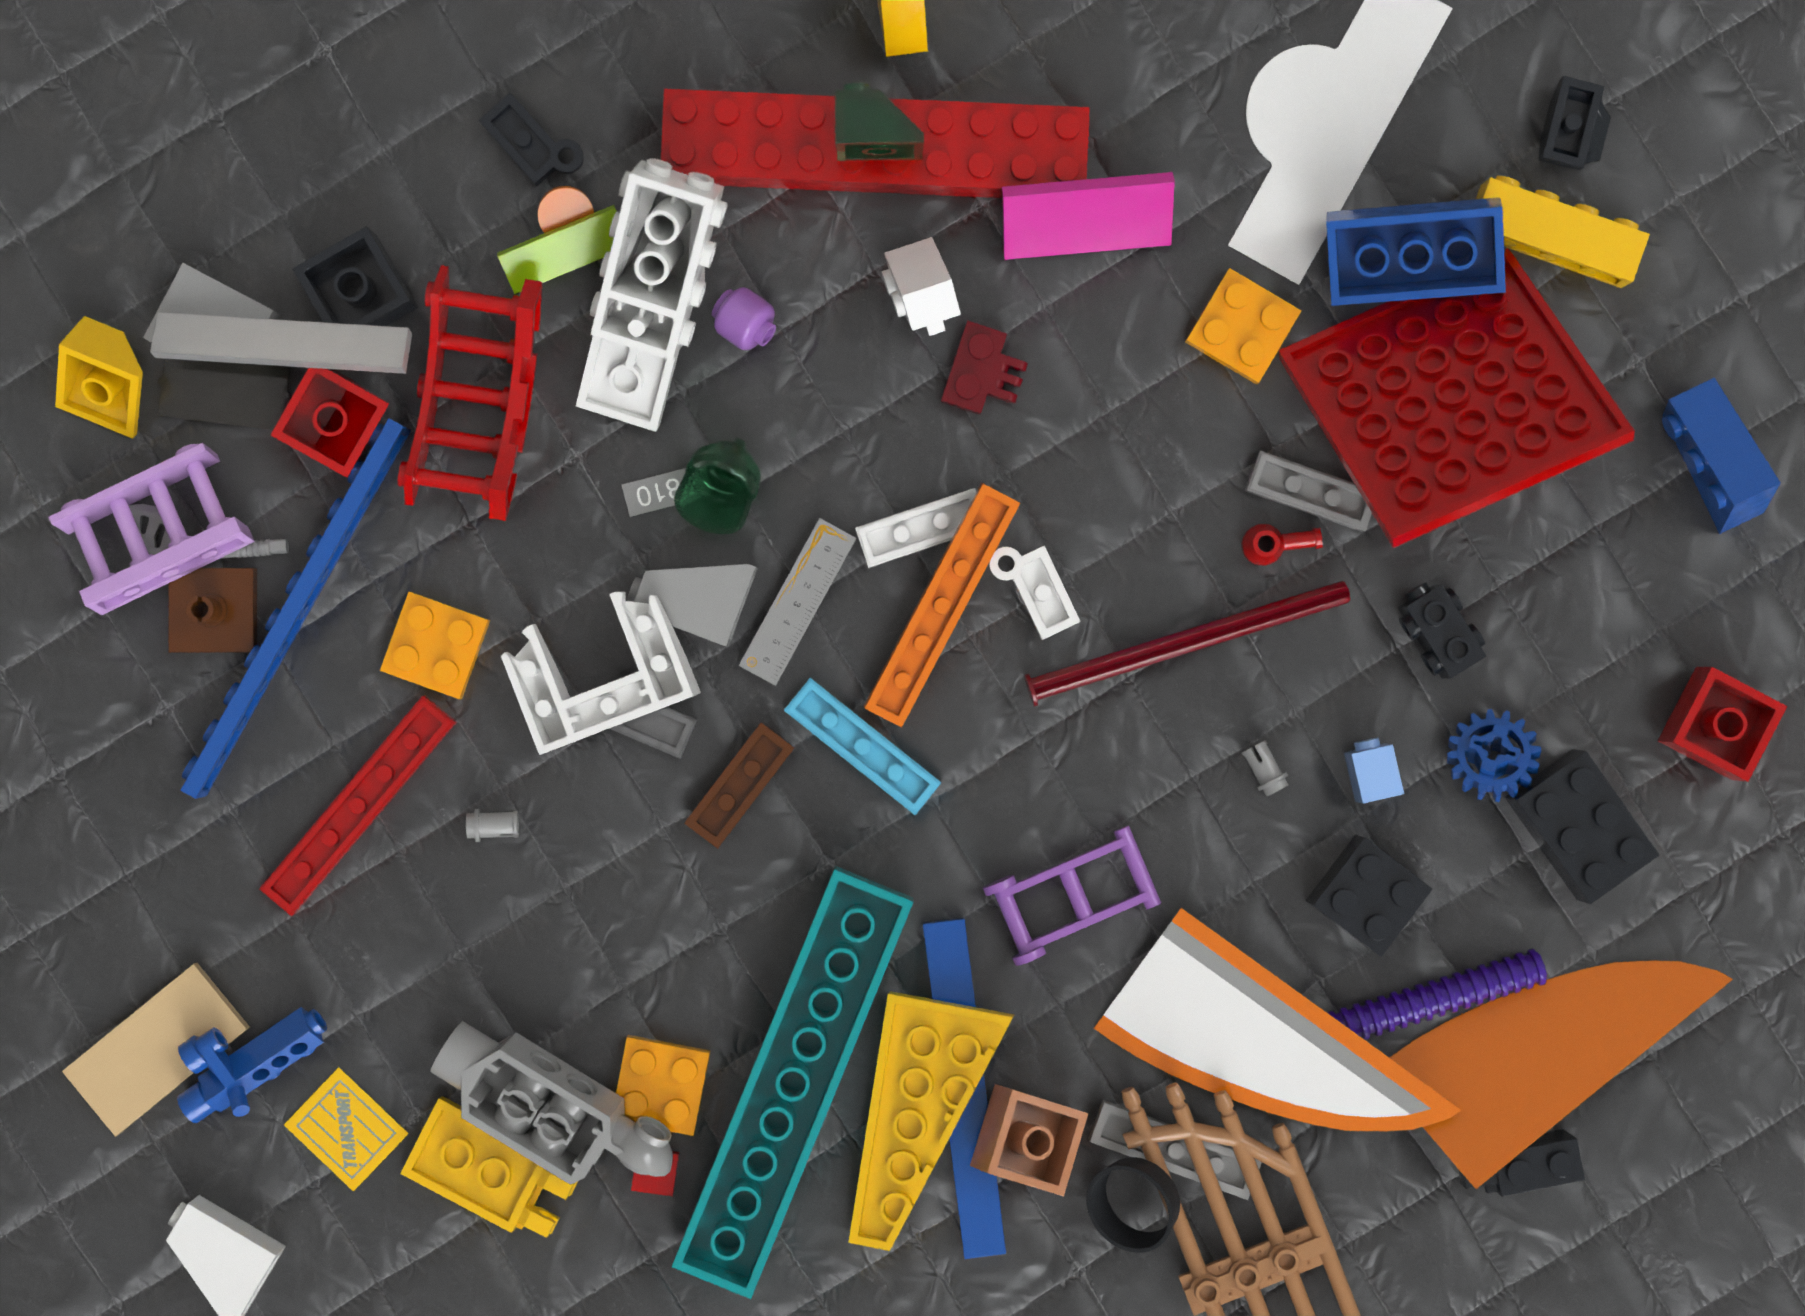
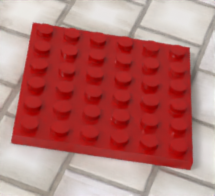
(1454, 402)

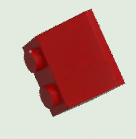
(330, 419)

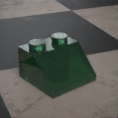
(873, 127)

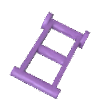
(1031, 949)

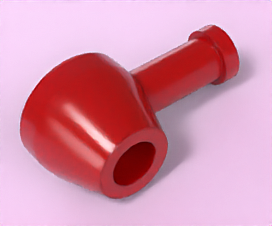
(1280, 543)

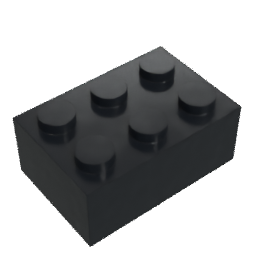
(1582, 826)

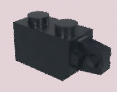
(1546, 1163)

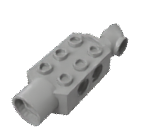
(547, 1107)

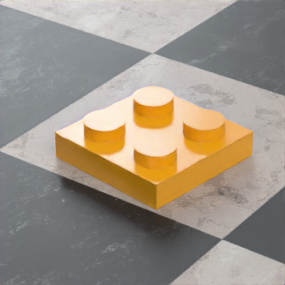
(1243, 326)
(435, 645)
(663, 1082)

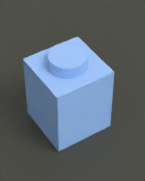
(1373, 771)

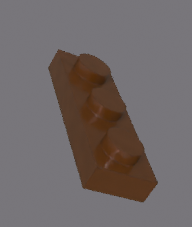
(739, 785)

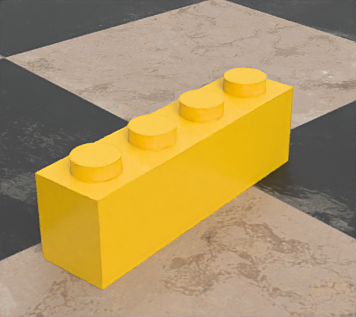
(1567, 234)

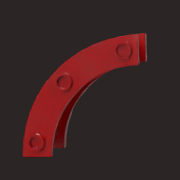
(513, 400)

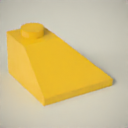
(99, 377)

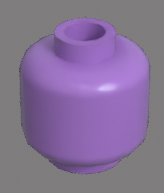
(744, 318)

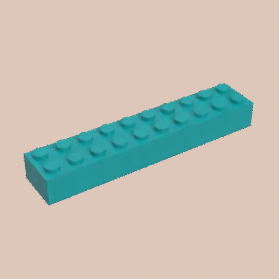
(792, 1082)

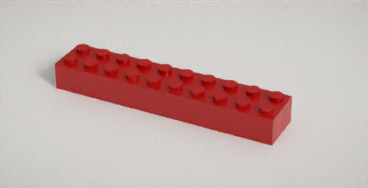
(792, 144)

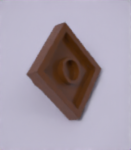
(213, 611)

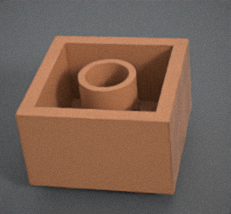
(1029, 1140)

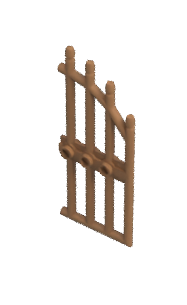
(1260, 1265)

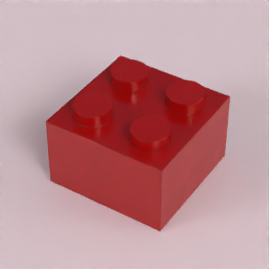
(1722, 723)

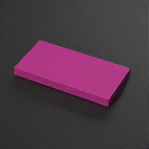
(1087, 215)

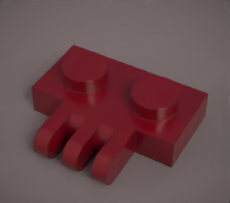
(981, 370)

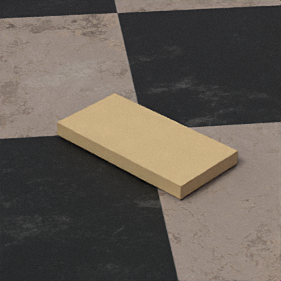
(140, 1057)

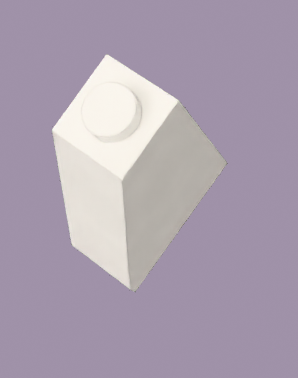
(222, 1254)

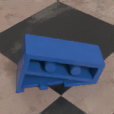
(1720, 455)

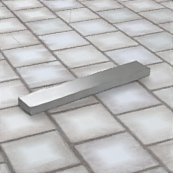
(281, 342)

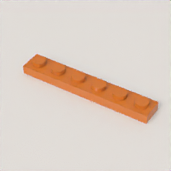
(941, 604)

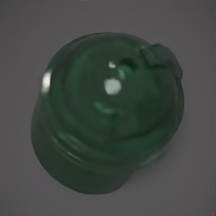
(718, 487)

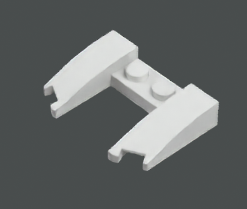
(561, 719)

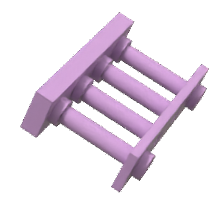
(184, 553)

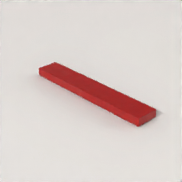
(358, 805)

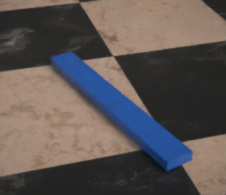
(975, 1189)

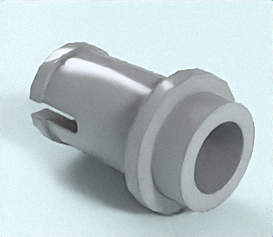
(1267, 771)
(492, 825)

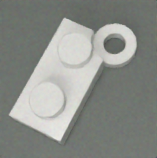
(1039, 589)

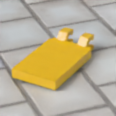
(482, 1172)

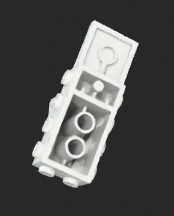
(649, 290)

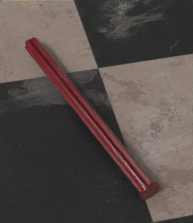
(1186, 641)

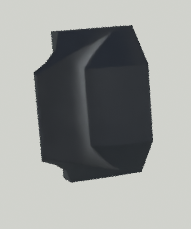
(1574, 124)

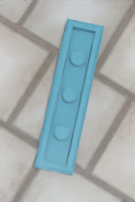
(862, 746)

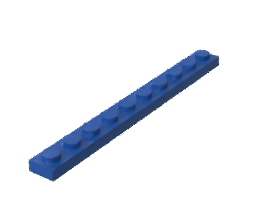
(286, 622)

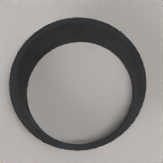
(1116, 1230)

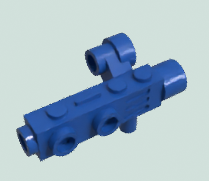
(247, 1068)

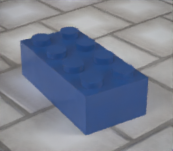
(1416, 251)

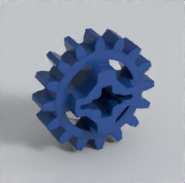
(1478, 749)

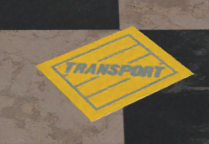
(346, 1129)

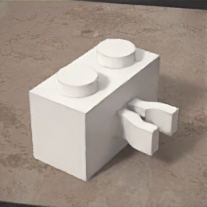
(920, 286)

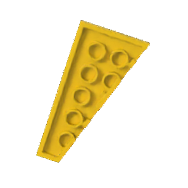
(922, 1083)

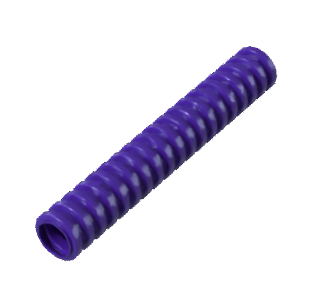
(1444, 995)

